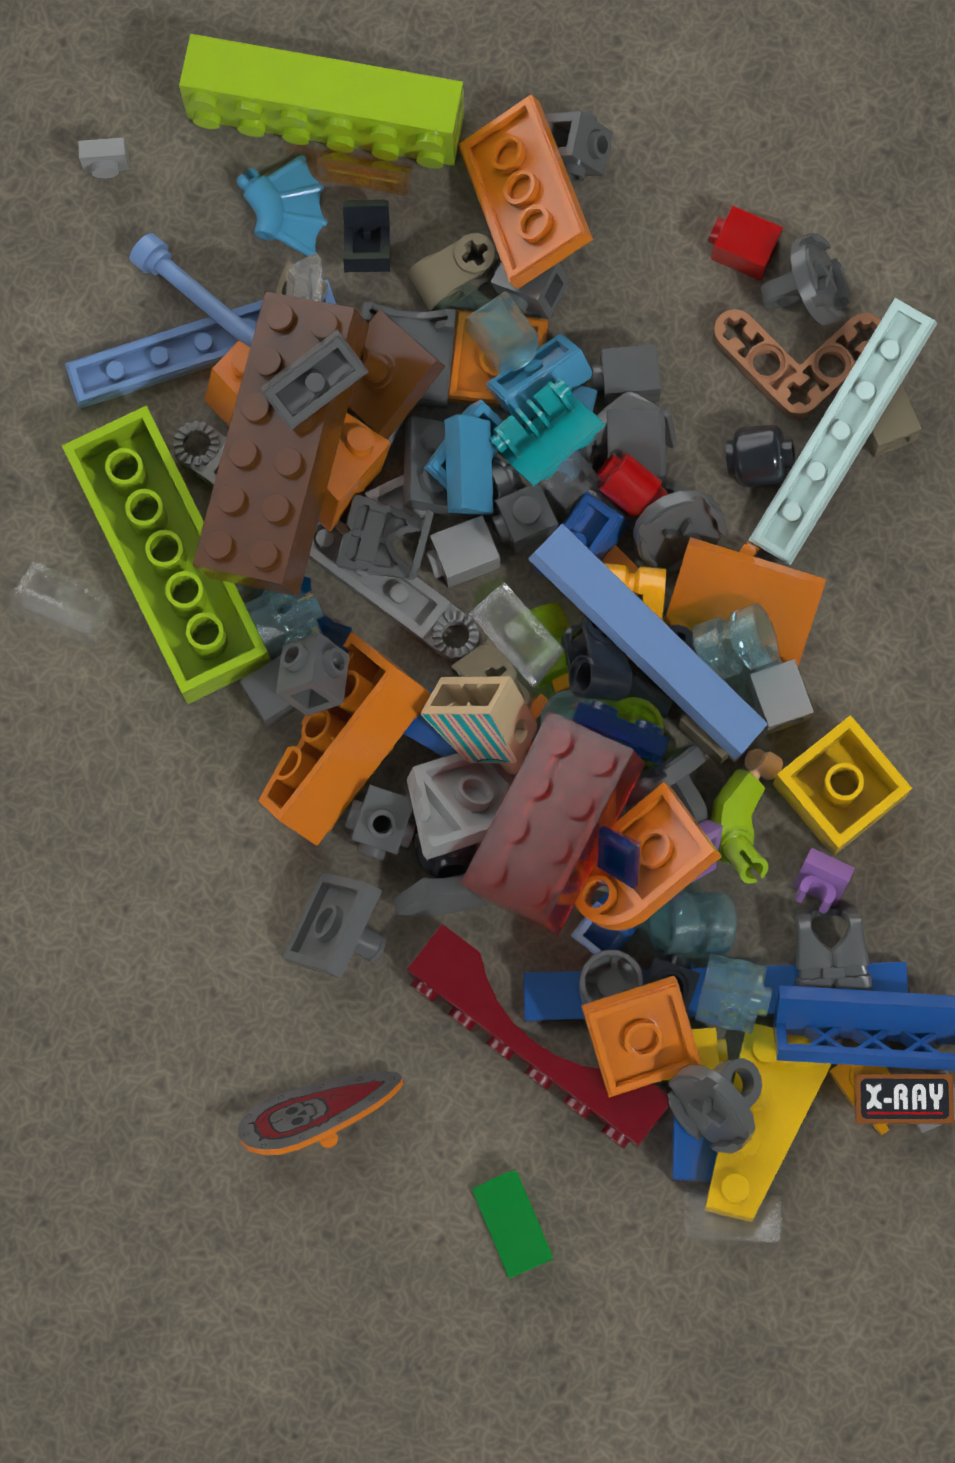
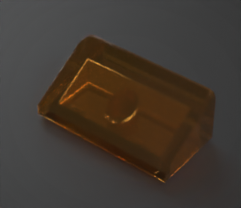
(365, 172)

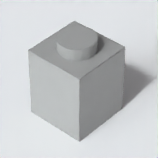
(463, 552)
(780, 695)

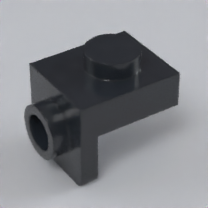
(366, 236)

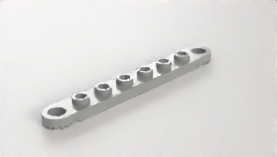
(406, 602)

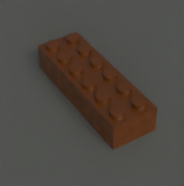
(269, 475)

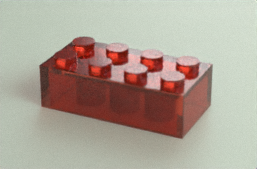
(551, 821)

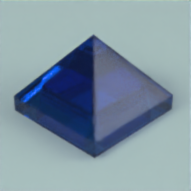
(619, 856)

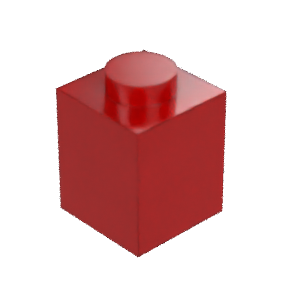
(744, 242)

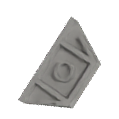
(455, 802)

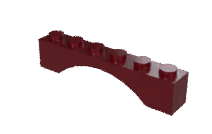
(457, 976)

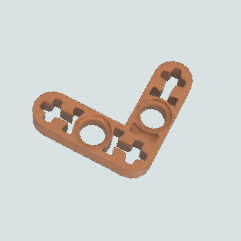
(790, 373)

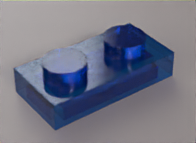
(642, 736)

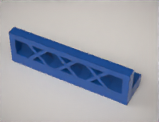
(869, 1020)

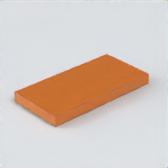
(525, 192)

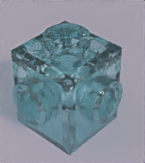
(284, 618)
(733, 993)

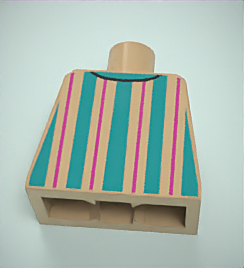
(482, 719)

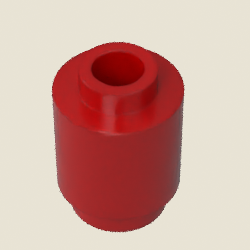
(629, 484)

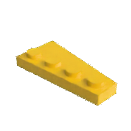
(785, 1097)

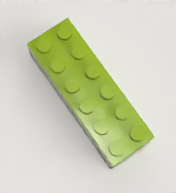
(322, 101)
(155, 540)

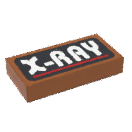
(904, 1099)

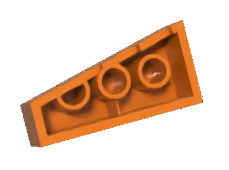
(359, 450)
(343, 743)

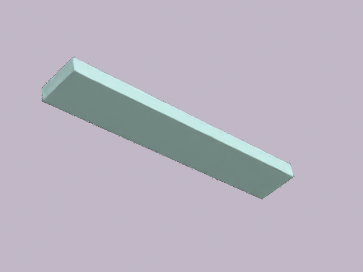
(843, 431)

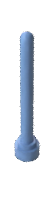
(152, 256)

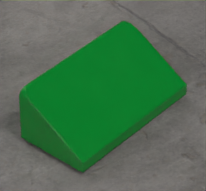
(512, 1223)

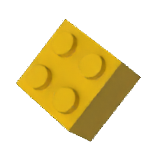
(841, 785)

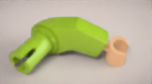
(734, 811)

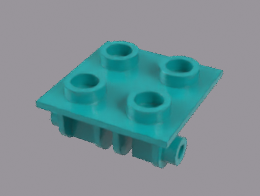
(548, 438)

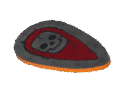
(314, 1112)

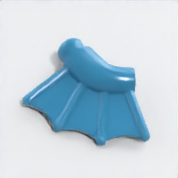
(286, 204)

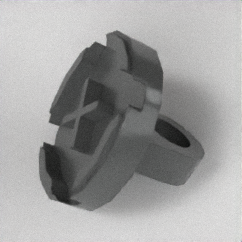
(814, 281)
(670, 521)
(674, 772)
(713, 1107)

